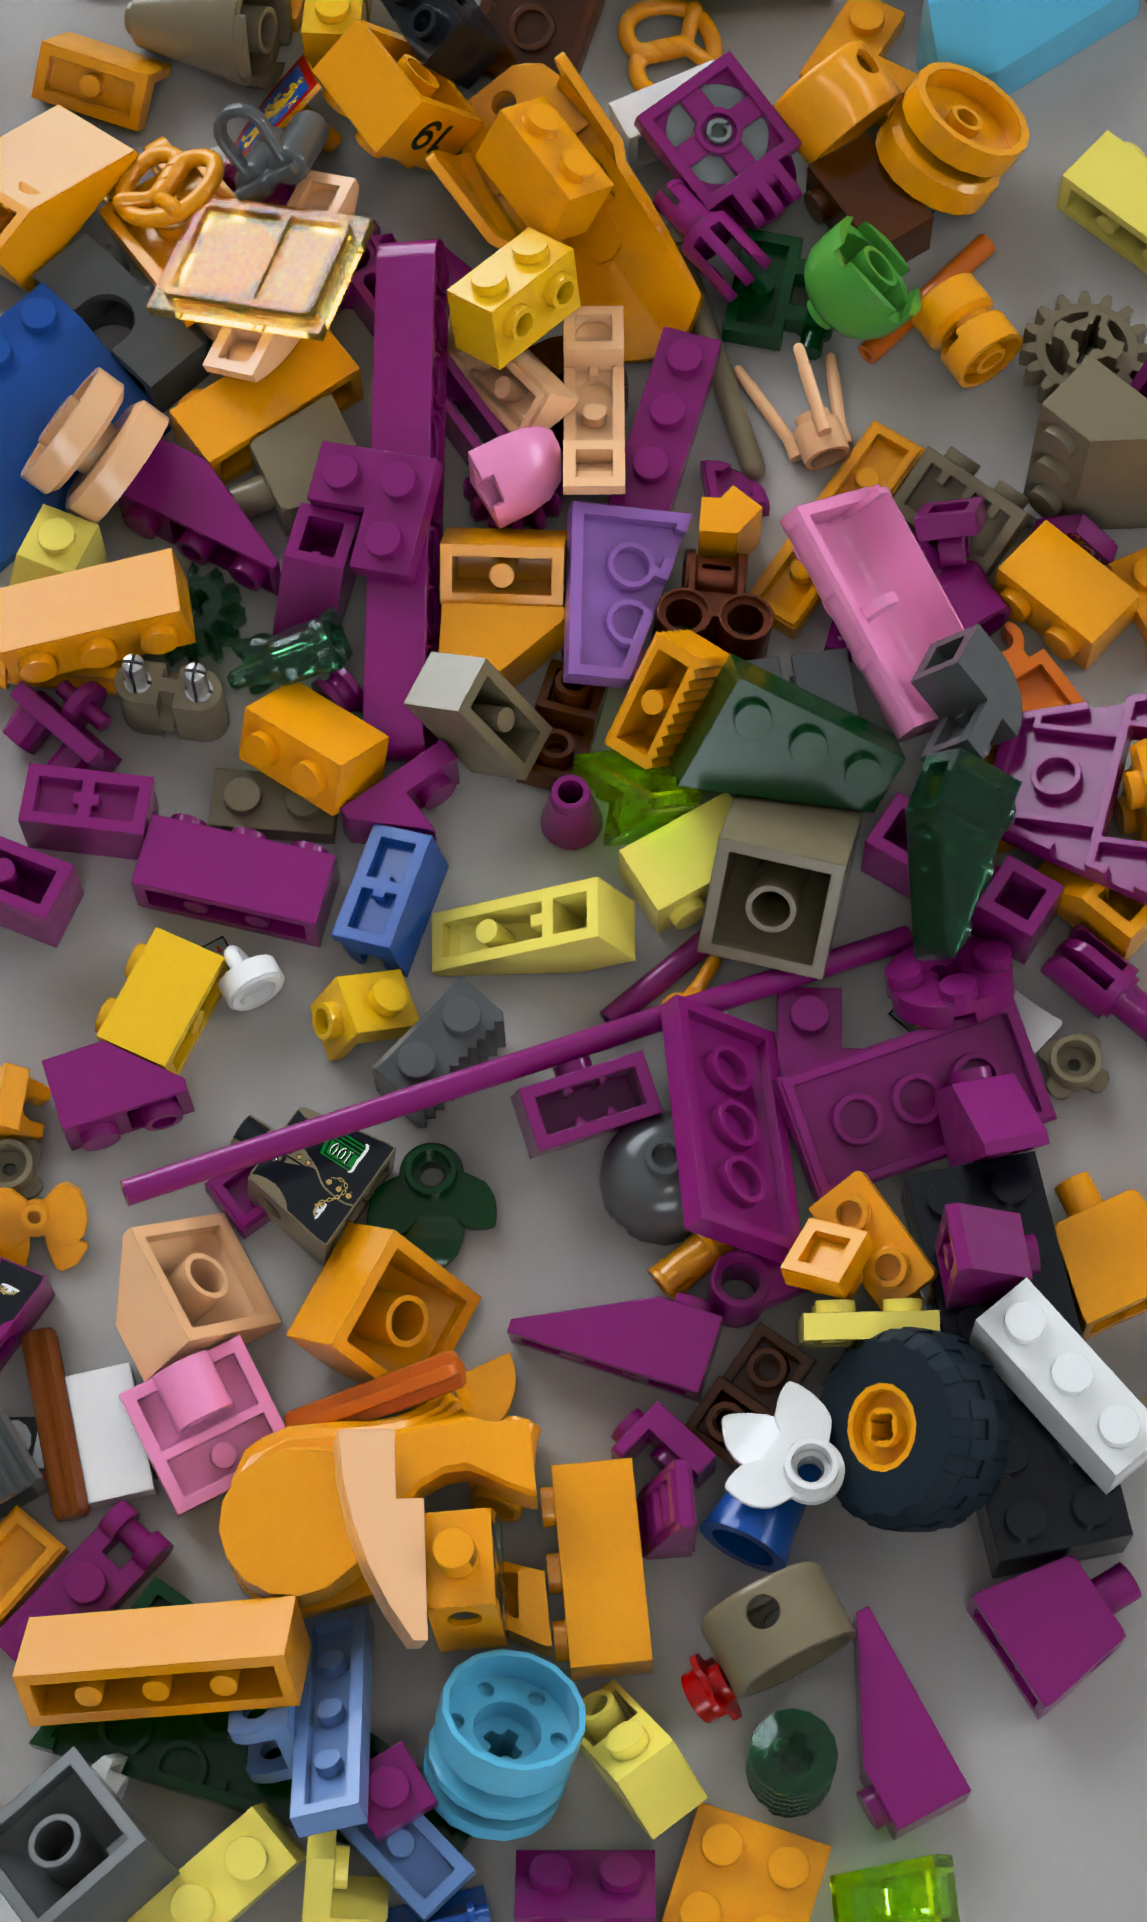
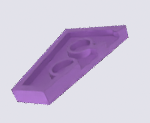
(613, 585)

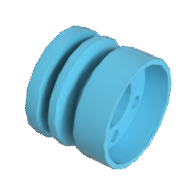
(503, 1744)

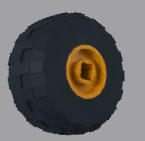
(917, 1429)

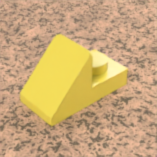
(334, 1894)

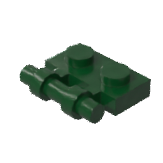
(765, 306)

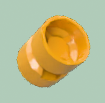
(968, 332)

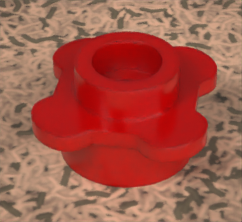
(709, 1690)

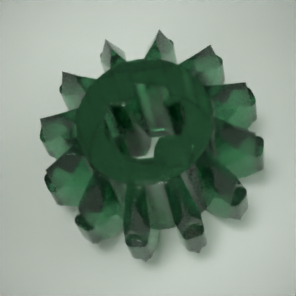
(218, 615)

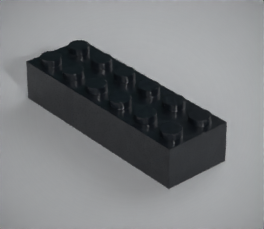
(1044, 1498)

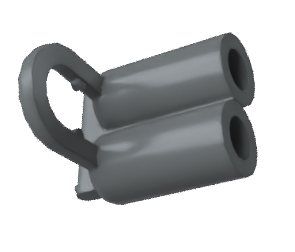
(276, 153)

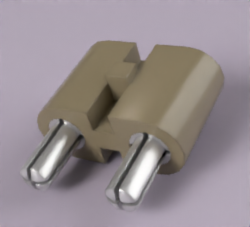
(161, 702)

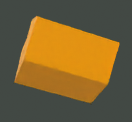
(729, 525)

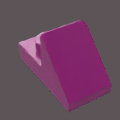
(401, 795)

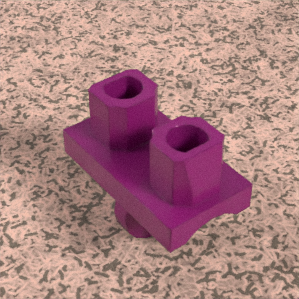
(41, 716)

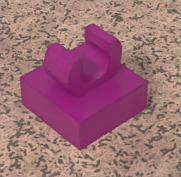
(952, 525)

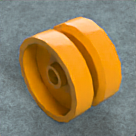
(952, 138)

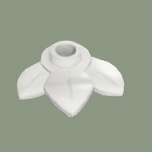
(777, 1446)

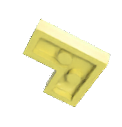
(839, 1325)

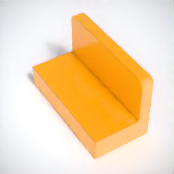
(97, 79)

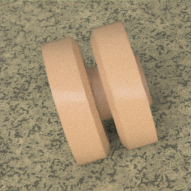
(86, 441)

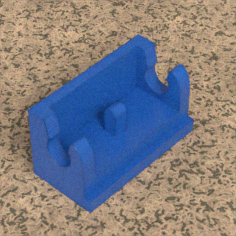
(391, 897)

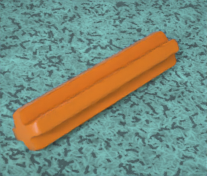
(386, 1393)

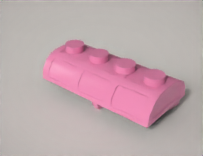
(877, 594)

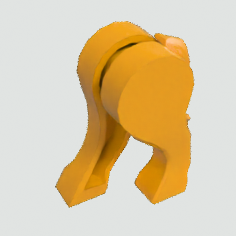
(289, 1529)

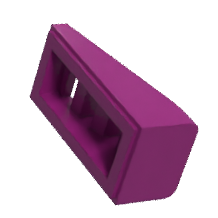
(668, 1513)

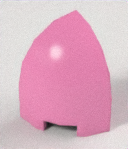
(516, 472)

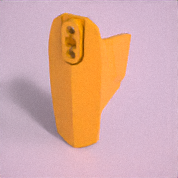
(626, 251)

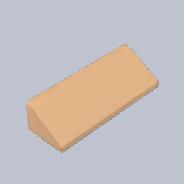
(520, 392)

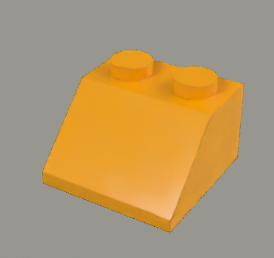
(381, 1306)

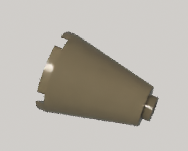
(216, 36)

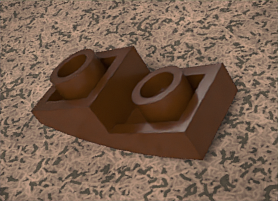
(574, 716)
(749, 1386)

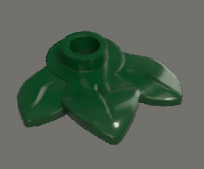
(437, 1214)

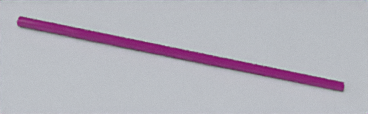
(490, 1073)

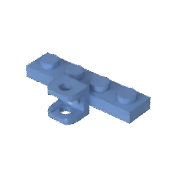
(327, 1735)

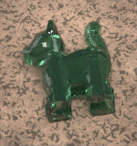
(291, 654)

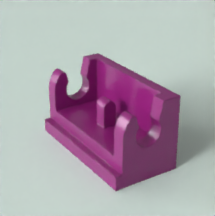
(86, 810)

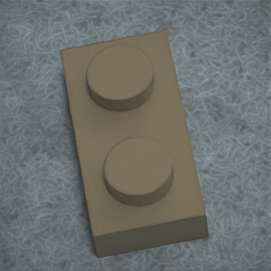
(266, 806)

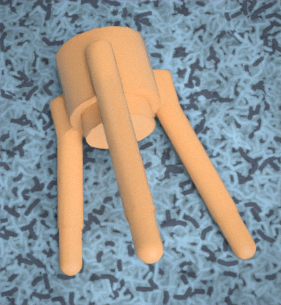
(820, 436)

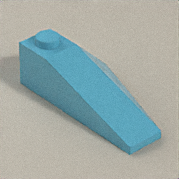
(1015, 38)

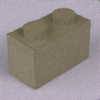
(478, 715)

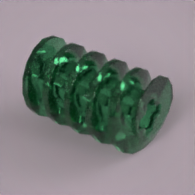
(795, 1733)

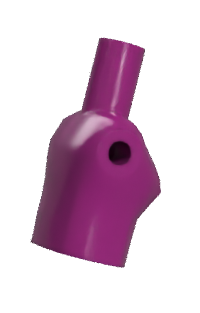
(969, 592)

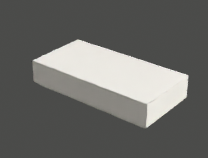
(107, 1444)

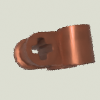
(717, 605)

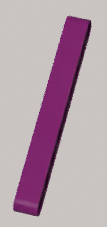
(410, 420)

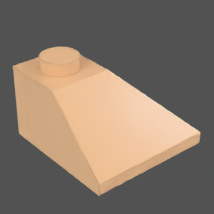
(187, 1291)

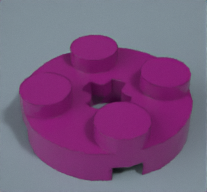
(941, 989)

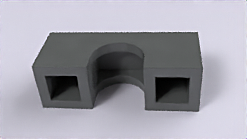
(159, 350)

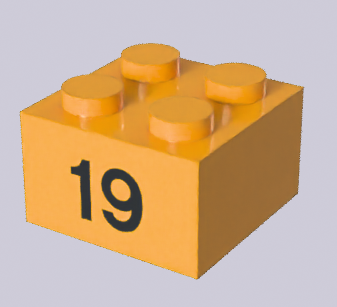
(393, 97)

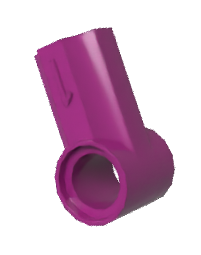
(763, 1277)

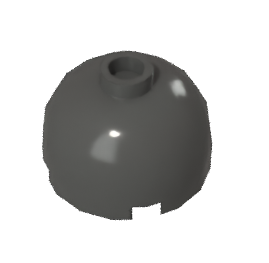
(643, 1182)

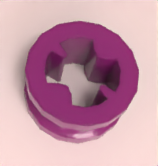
(341, 690)

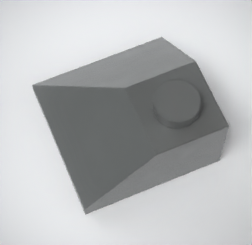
(77, 1850)

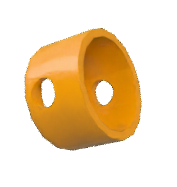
(837, 100)

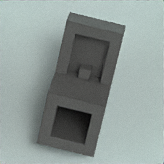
(970, 692)

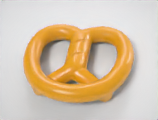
(671, 47)
(162, 193)

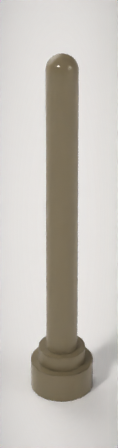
(725, 385)

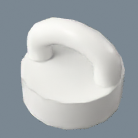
(249, 980)

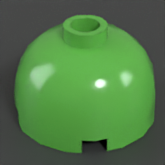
(858, 283)

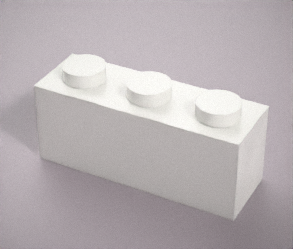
(1064, 1384)

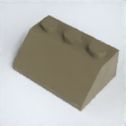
(1091, 450)

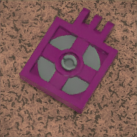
(724, 141)

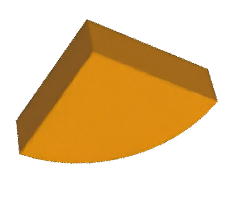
(490, 1389)

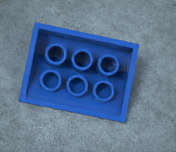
(42, 363)

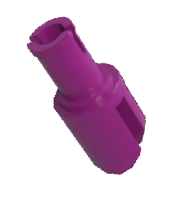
(707, 235)
(1098, 979)

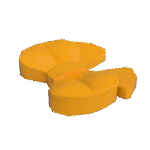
(58, 1217)

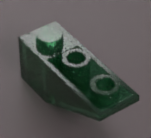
(952, 837)

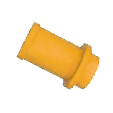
(687, 1264)

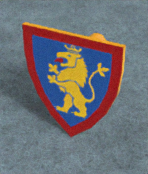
(284, 101)

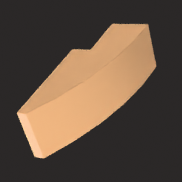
(384, 1529)

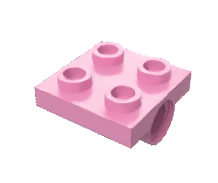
(201, 1420)

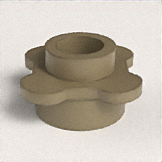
(1083, 1049)
(24, 1157)

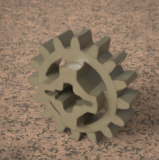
(1061, 338)

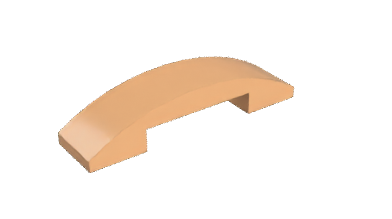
(256, 354)
(597, 424)

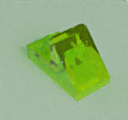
(636, 797)
(898, 1892)

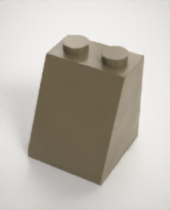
(779, 883)

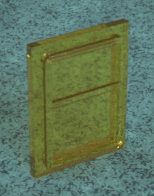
(261, 267)

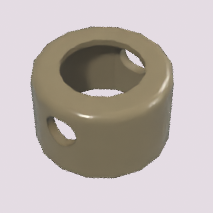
(806, 1633)

